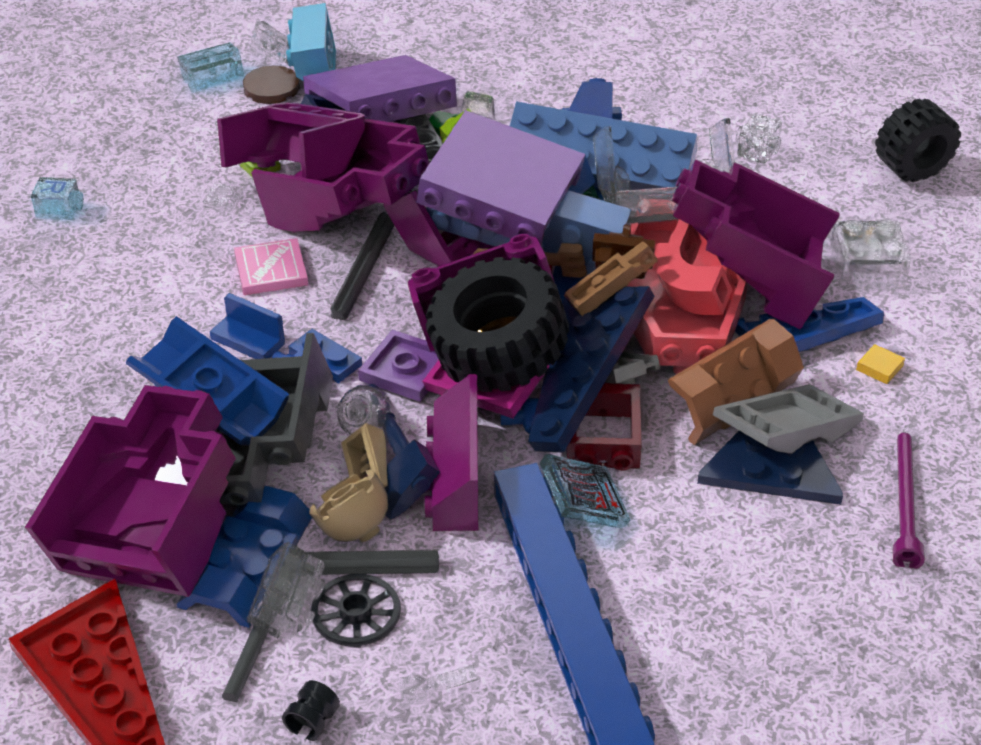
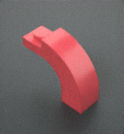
(690, 287)

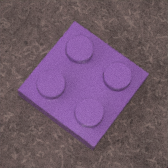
(399, 365)

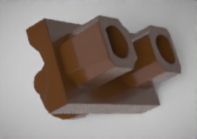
(607, 245)

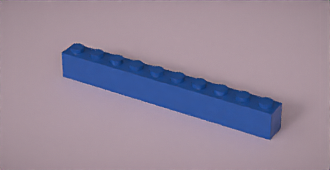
(570, 611)

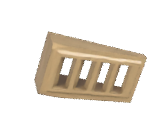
(366, 445)

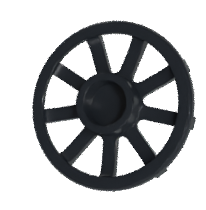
(356, 609)

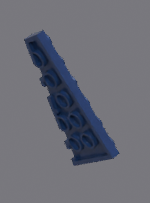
(584, 365)

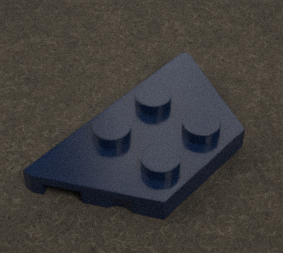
(757, 468)

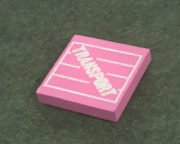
(270, 266)

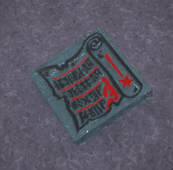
(584, 491)

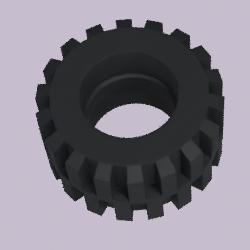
(918, 140)

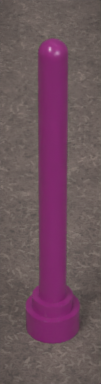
(908, 546)

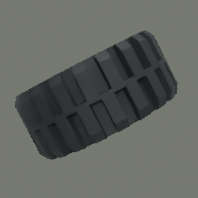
(490, 293)

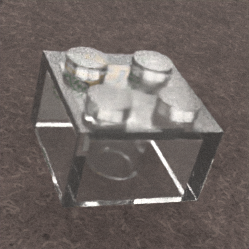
(869, 255)

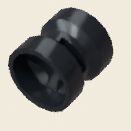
(313, 706)

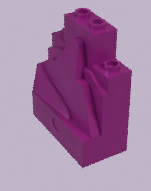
(380, 171)
(760, 234)
(140, 494)

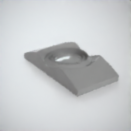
(791, 417)

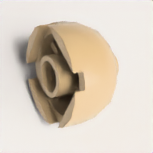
(352, 508)

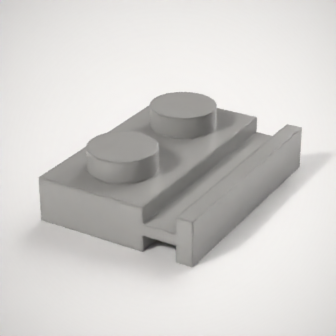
(631, 366)

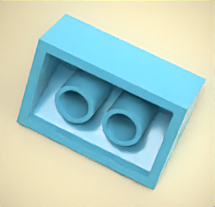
(311, 41)

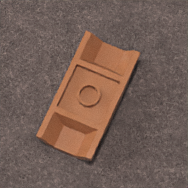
(746, 368)

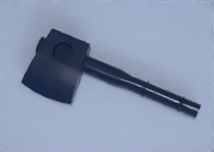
(408, 472)

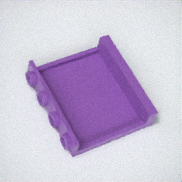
(386, 88)
(499, 177)

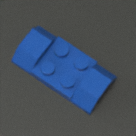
(194, 362)
(244, 550)

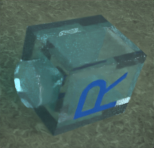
(56, 198)

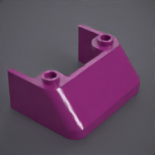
(294, 132)
(423, 236)
(427, 280)

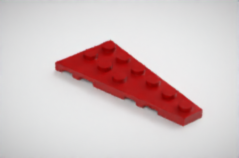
(92, 669)

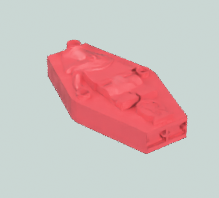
(673, 333)

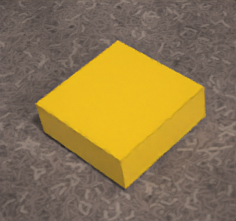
(880, 364)

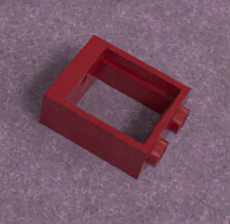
(620, 453)

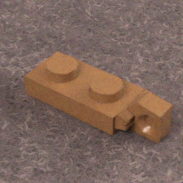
(610, 278)

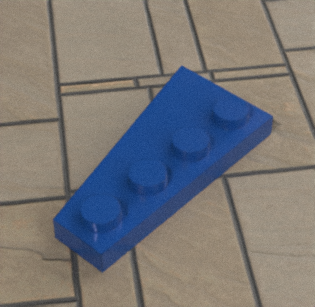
(826, 325)

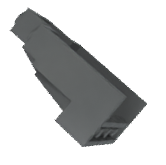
(286, 442)

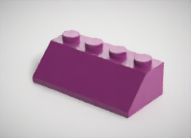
(455, 453)

